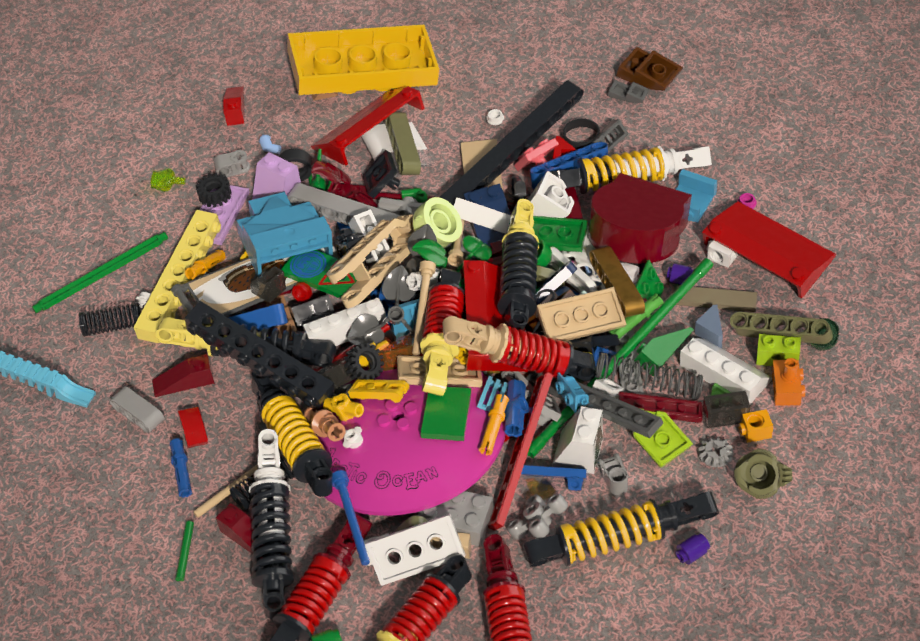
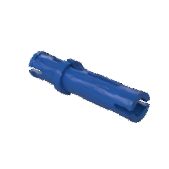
(179, 460)

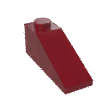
(186, 375)
(236, 526)

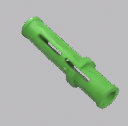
(650, 305)

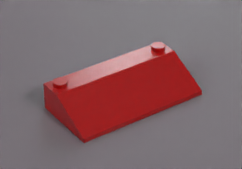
(334, 143)
(770, 245)
(481, 301)

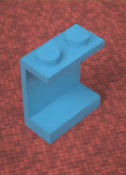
(702, 190)

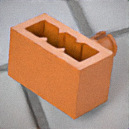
(787, 382)

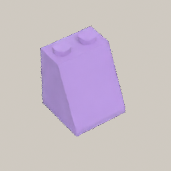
(274, 176)

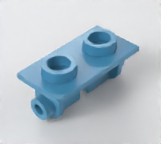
(571, 392)

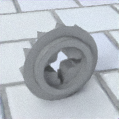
(711, 458)

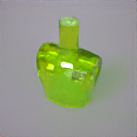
(165, 179)

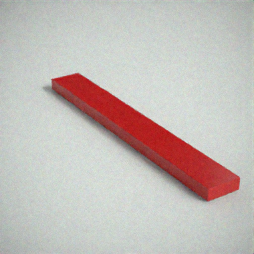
(520, 453)

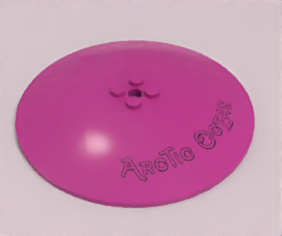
(400, 470)

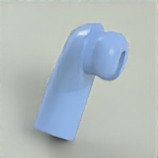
(267, 145)

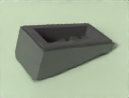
(620, 130)

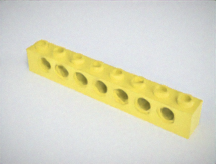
(192, 247)

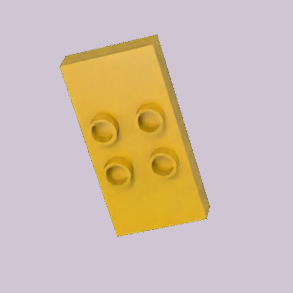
(362, 59)

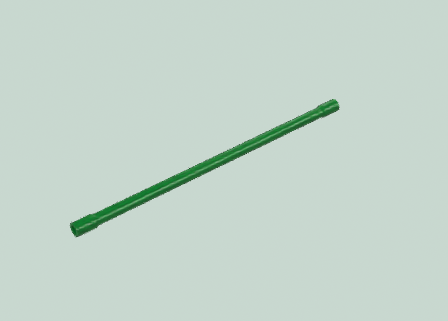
(698, 273)

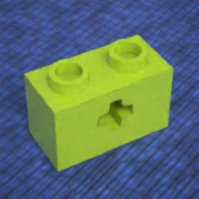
(777, 348)

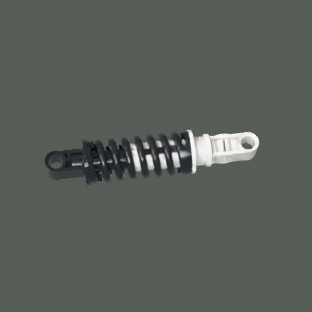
(270, 525)

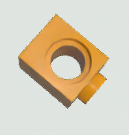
(756, 426)

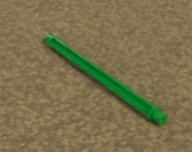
(99, 272)

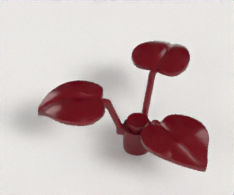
(336, 176)

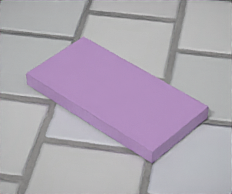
(228, 211)

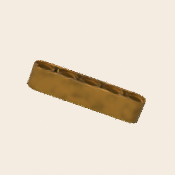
(614, 275)

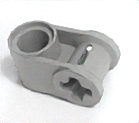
(229, 163)
(613, 474)

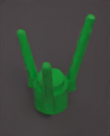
(319, 182)

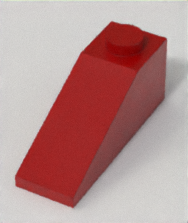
(234, 106)

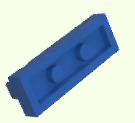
(574, 476)

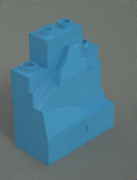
(282, 230)

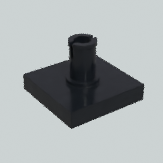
(381, 174)

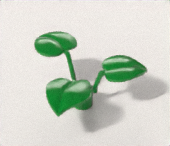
(434, 252)

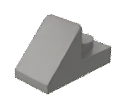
(549, 411)

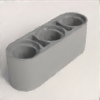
(137, 409)

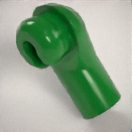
(416, 193)

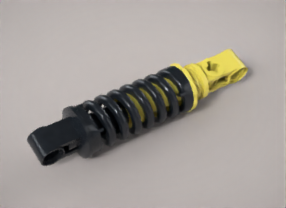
(519, 268)
(302, 349)

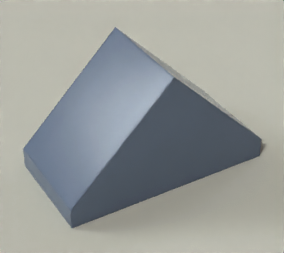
(709, 326)

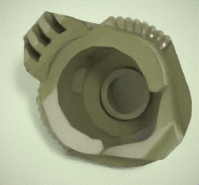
(761, 473)

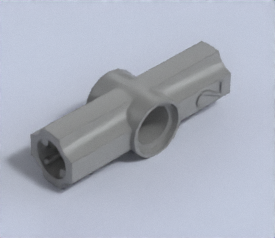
(400, 207)

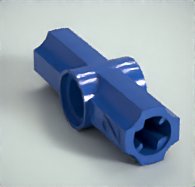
(515, 408)

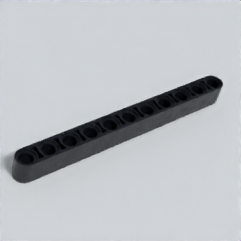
(516, 142)

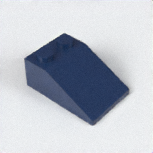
(492, 198)

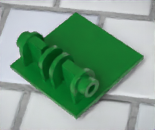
(649, 283)

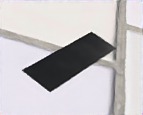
(606, 340)

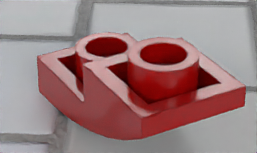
(193, 427)

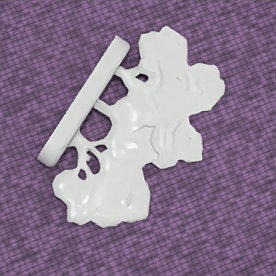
(579, 279)

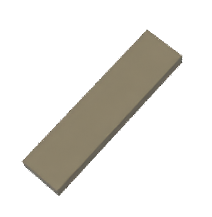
(723, 298)

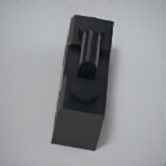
(347, 241)

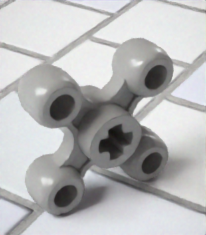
(537, 516)

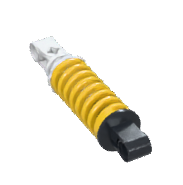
(652, 163)

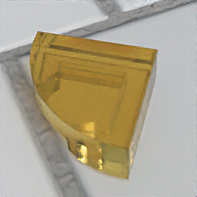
(543, 490)

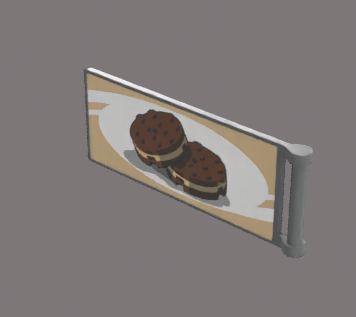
(228, 288)

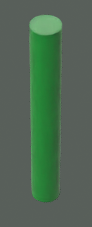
(184, 553)

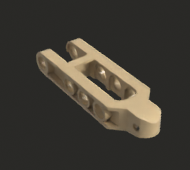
(400, 231)

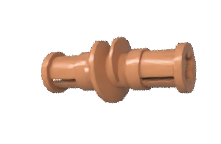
(325, 424)

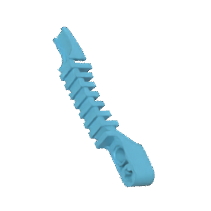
(43, 377)

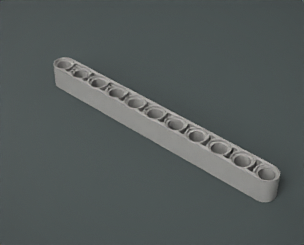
(344, 209)

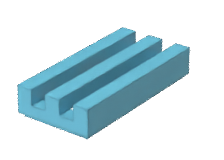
(496, 385)

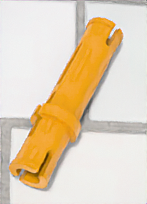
(201, 267)
(496, 416)

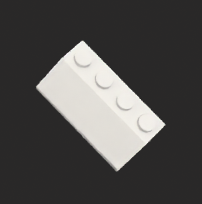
(338, 325)
(722, 368)

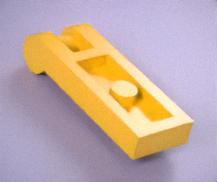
(379, 389)

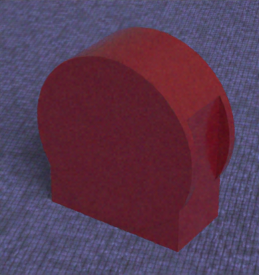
(638, 219)

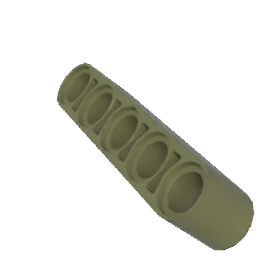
(403, 144)
(772, 322)

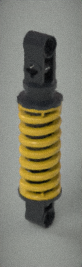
(295, 436)
(611, 530)

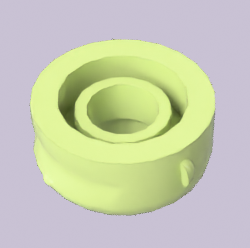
(442, 219)

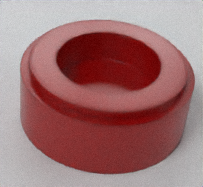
(302, 292)

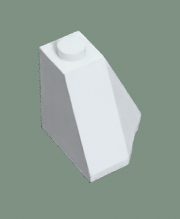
(551, 198)

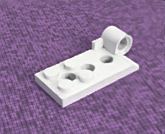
(421, 534)

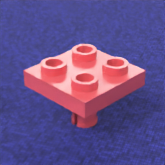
(536, 155)

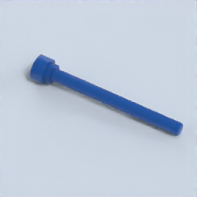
(340, 482)

